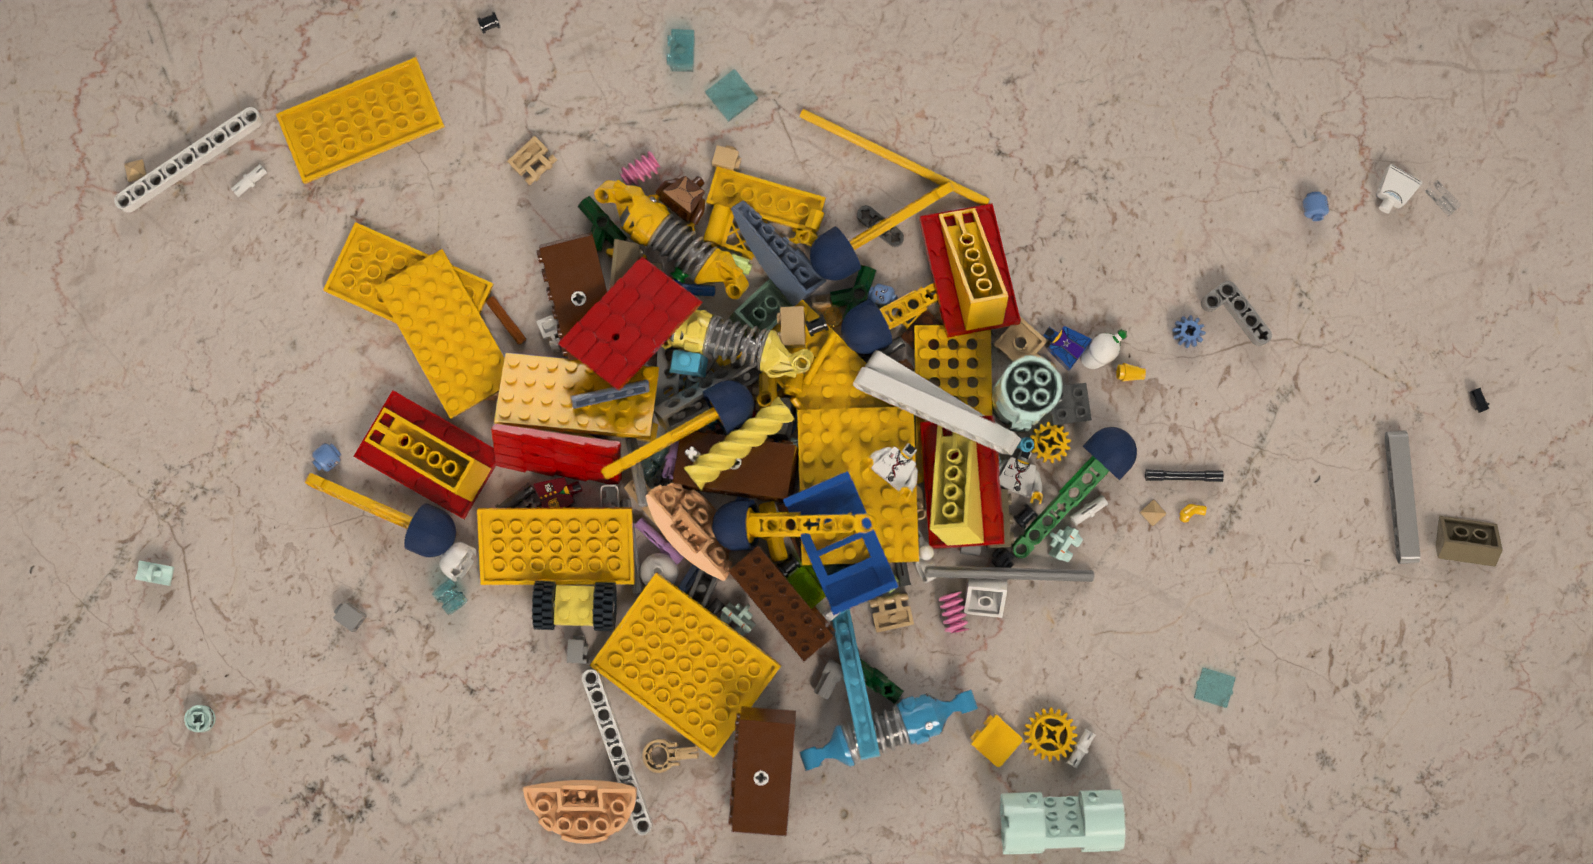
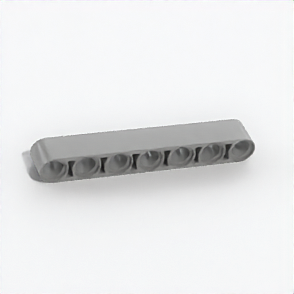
(1402, 497)

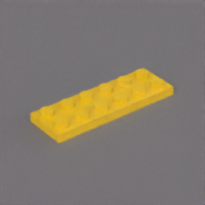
(769, 199)

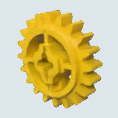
(1036, 743)

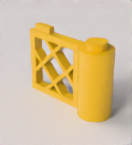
(718, 231)

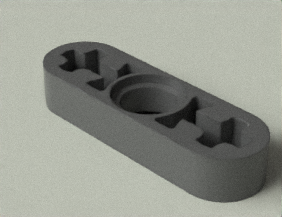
(866, 221)

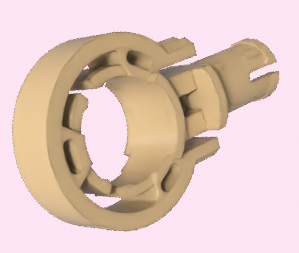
(680, 754)

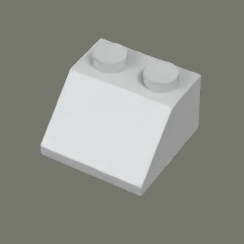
(985, 597)

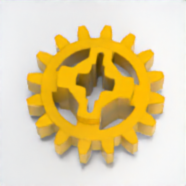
(1062, 446)

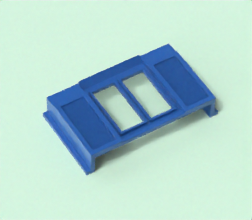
(861, 580)

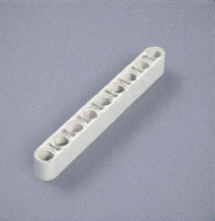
(179, 160)
(887, 366)
(935, 410)
(618, 740)

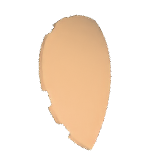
(687, 524)
(581, 808)

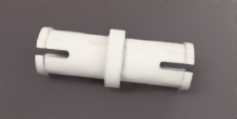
(249, 180)
(1088, 510)
(1081, 748)

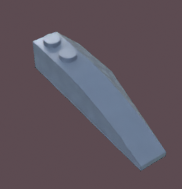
(782, 263)

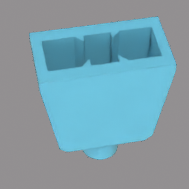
(688, 363)

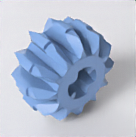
(1194, 337)

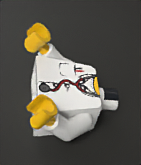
(895, 467)
(1021, 477)

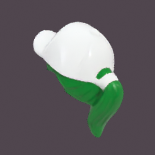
(1103, 349)

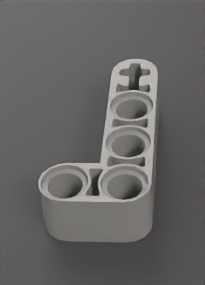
(1239, 315)

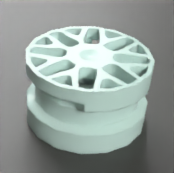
(199, 718)

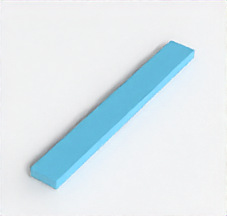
(855, 686)

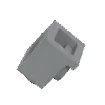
(577, 650)

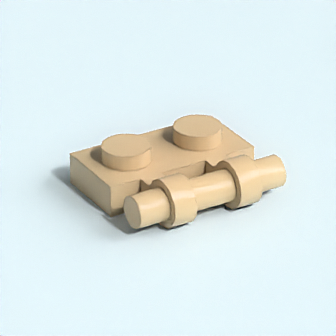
(528, 156)
(891, 618)

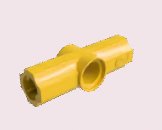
(767, 390)
(775, 544)

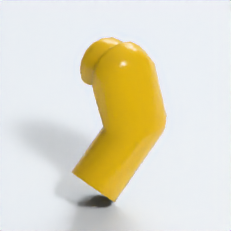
(1191, 509)

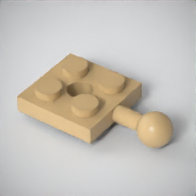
(1033, 340)

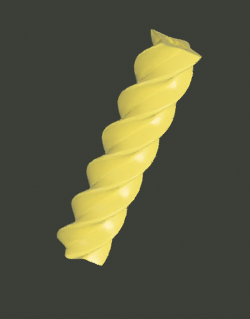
(739, 443)

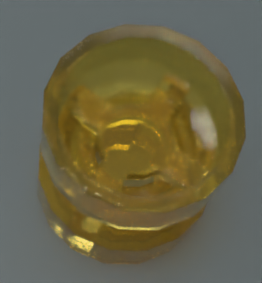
(833, 316)

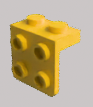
(995, 740)

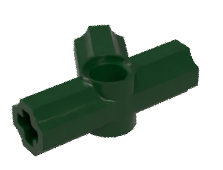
(600, 234)
(846, 296)
(880, 683)

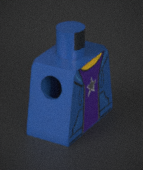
(1066, 345)

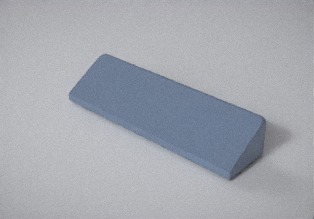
(609, 394)

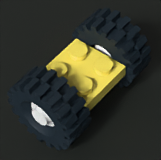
(574, 605)

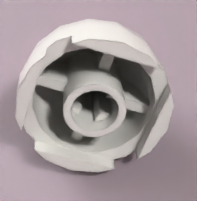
(457, 560)
(661, 564)

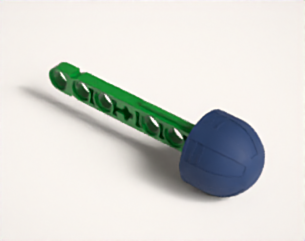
(1111, 451)

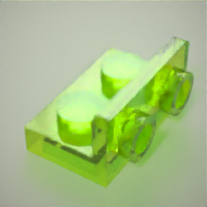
(807, 585)

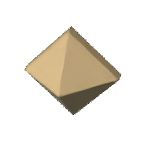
(135, 170)
(820, 302)
(1153, 512)

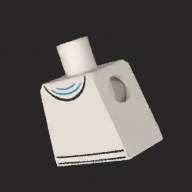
(1396, 188)

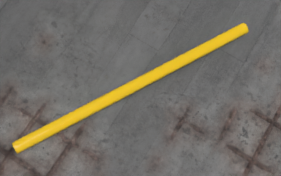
(891, 156)

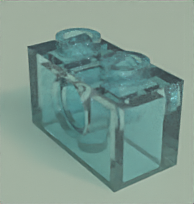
(685, 39)

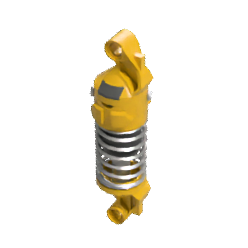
(655, 227)

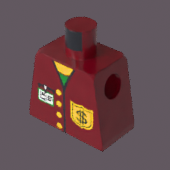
(557, 493)

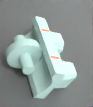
(1062, 541)
(154, 573)
(740, 616)

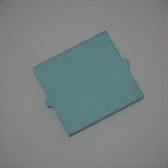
(1214, 687)

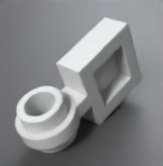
(548, 330)

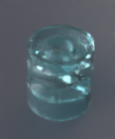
(450, 597)

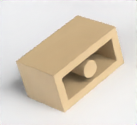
(792, 326)

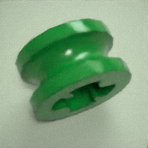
(677, 274)

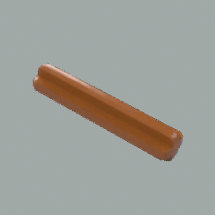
(506, 320)

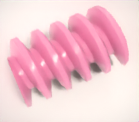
(640, 169)
(953, 613)

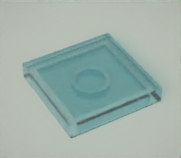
(731, 95)

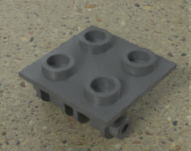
(1072, 405)

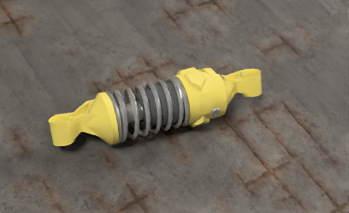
(708, 334)

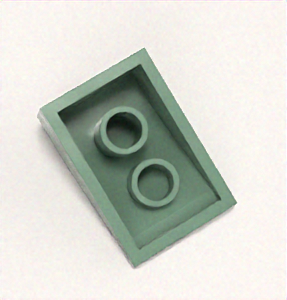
(761, 308)

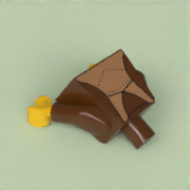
(683, 198)

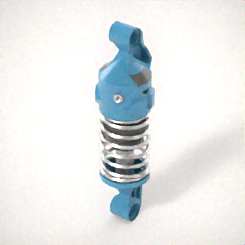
(909, 722)

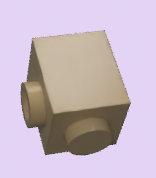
(726, 158)

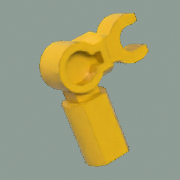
(812, 226)

